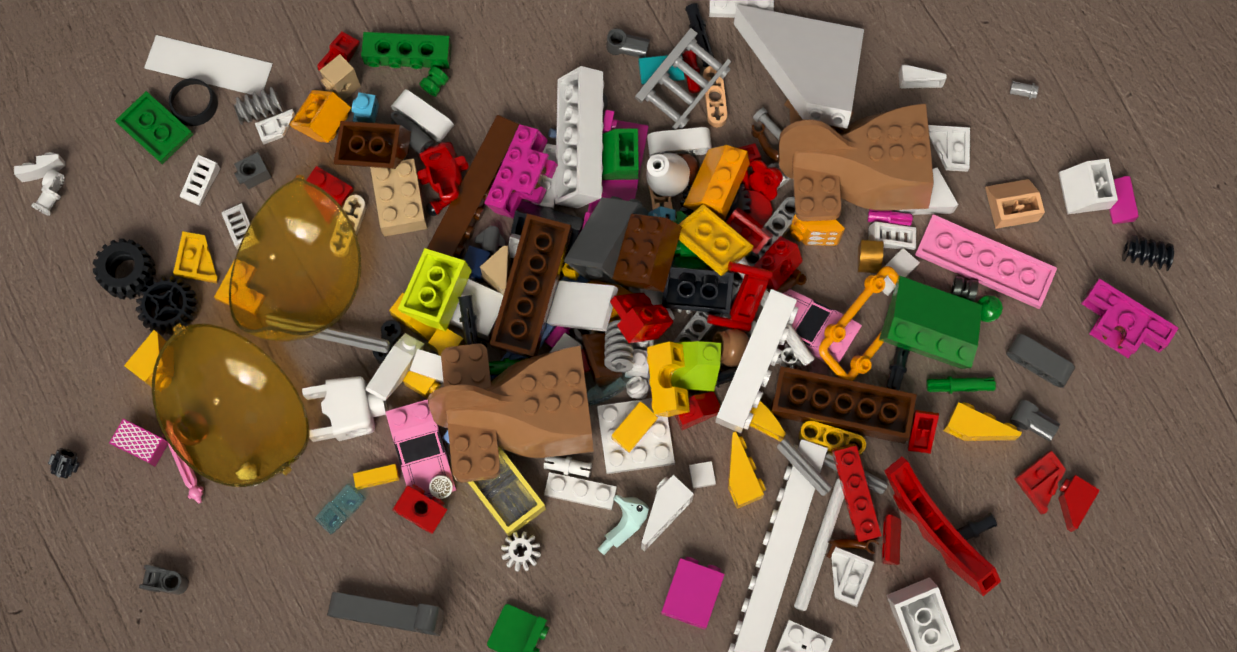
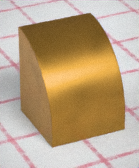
(870, 256)

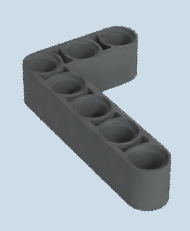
(419, 619)

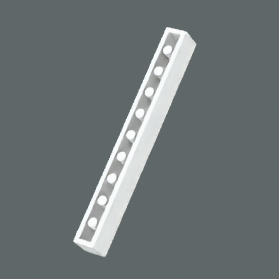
(778, 555)

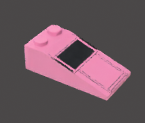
(811, 324)
(418, 445)

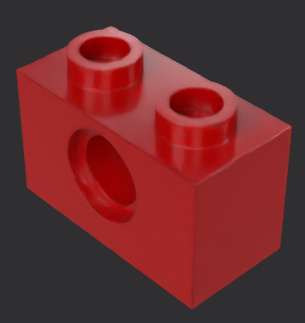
(782, 260)
(426, 521)

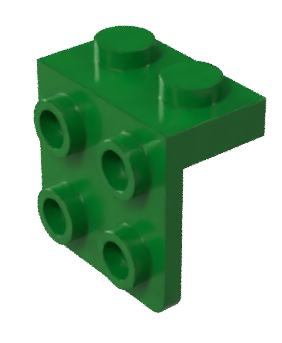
(517, 631)

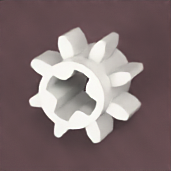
(785, 353)

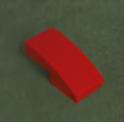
(343, 45)

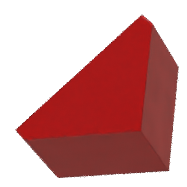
(922, 431)

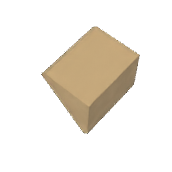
(497, 270)

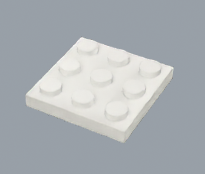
(650, 452)

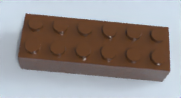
(531, 286)
(843, 404)

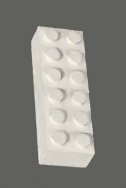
(579, 138)
(755, 362)

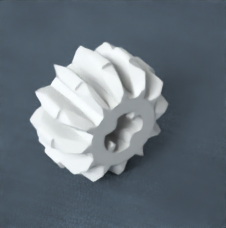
(513, 548)

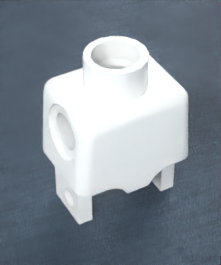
(347, 406)

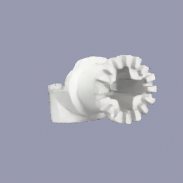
(51, 185)

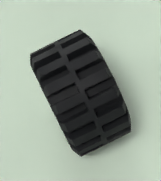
(116, 254)

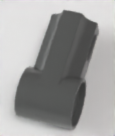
(629, 44)
(1028, 417)

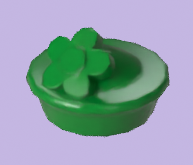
(991, 308)

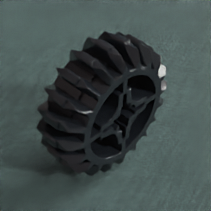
(173, 288)

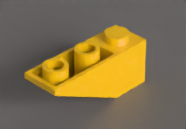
(974, 426)
(742, 480)

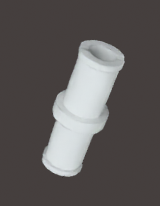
(568, 466)

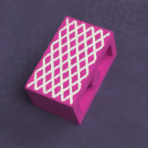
(139, 442)

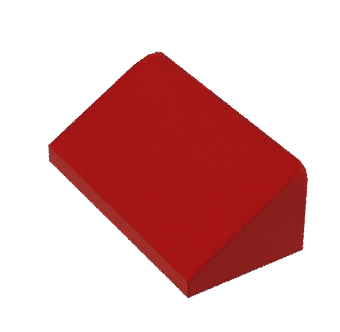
(749, 229)
(891, 540)

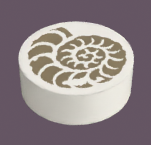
(440, 486)

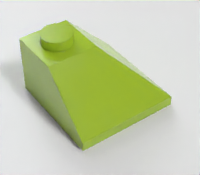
(700, 368)

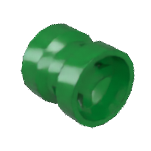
(434, 81)

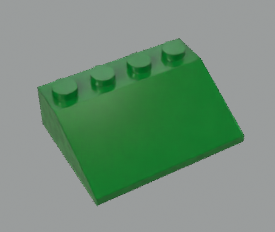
(933, 323)

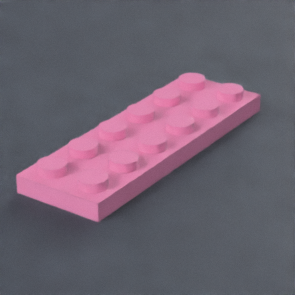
(986, 261)

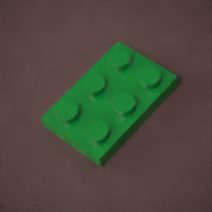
(154, 127)

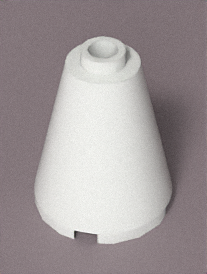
(667, 174)

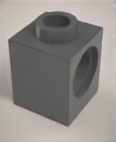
(252, 162)

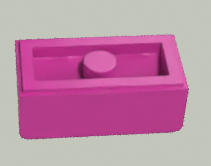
(1125, 208)

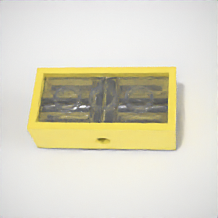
(508, 497)

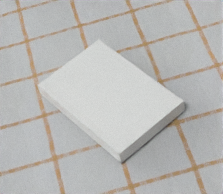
(582, 305)

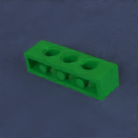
(397, 43)

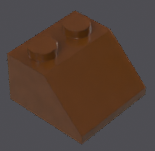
(594, 351)

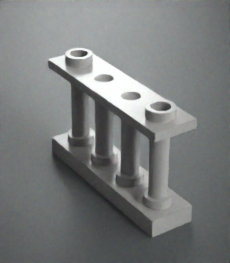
(676, 60)

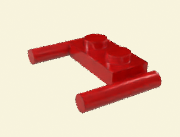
(747, 299)

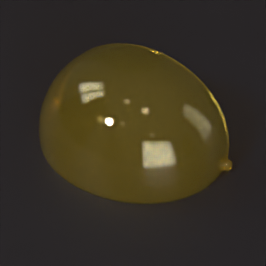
(295, 265)
(227, 406)

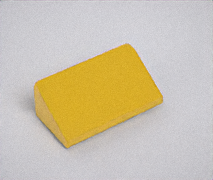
(634, 427)

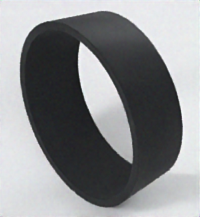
(198, 119)

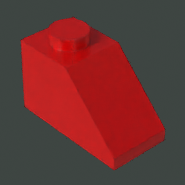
(701, 408)
(1076, 500)

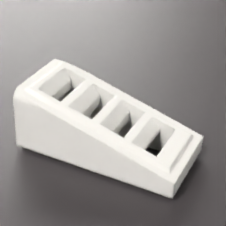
(920, 78)
(193, 177)
(878, 230)
(233, 234)

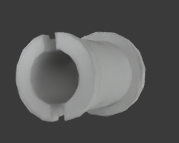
(1024, 89)

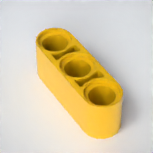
(822, 430)

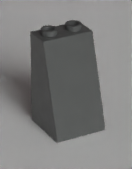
(601, 239)

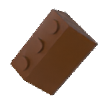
(371, 144)

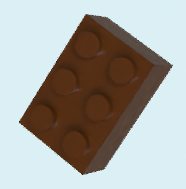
(647, 252)

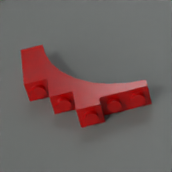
(938, 531)

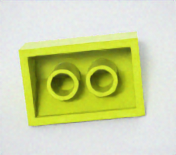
(435, 289)

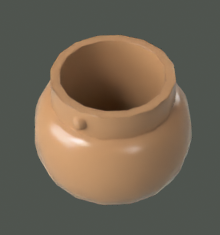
(732, 345)

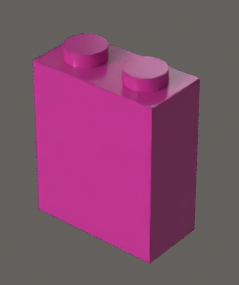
(693, 593)

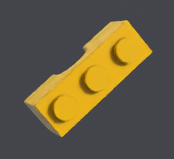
(438, 342)
(662, 362)

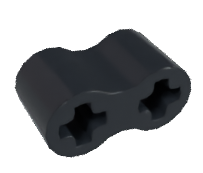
(387, 327)

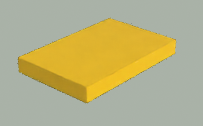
(713, 239)

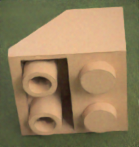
(1014, 203)

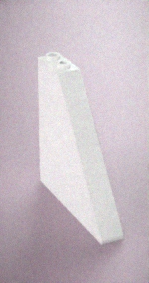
(807, 59)

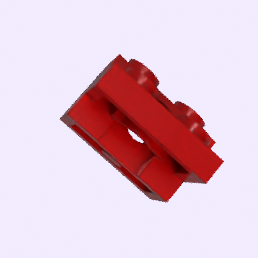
(640, 317)

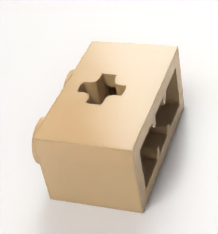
(340, 77)

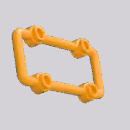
(836, 332)

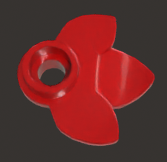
(765, 179)

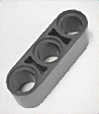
(1040, 360)

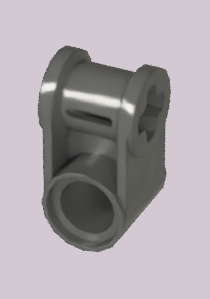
(159, 580)

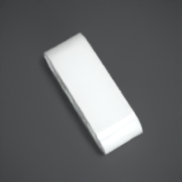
(423, 115)
(681, 141)

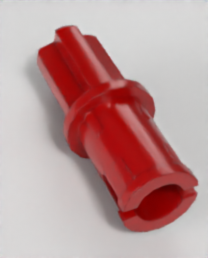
(690, 58)

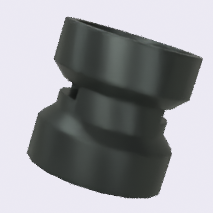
(964, 288)

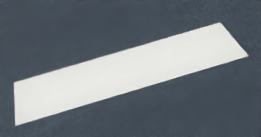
(208, 65)

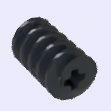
(1149, 251)

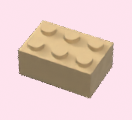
(399, 199)

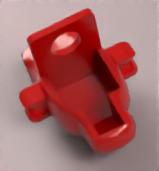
(443, 170)

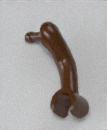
(767, 148)
(795, 278)
(849, 543)

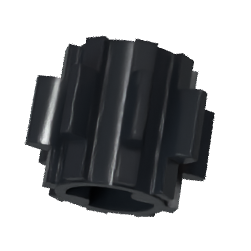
(63, 463)

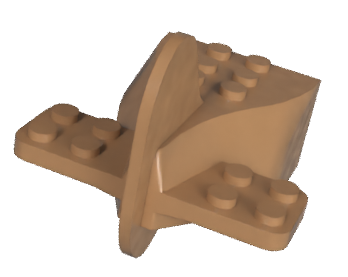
(872, 163)
(528, 409)

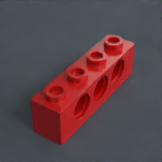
(856, 492)

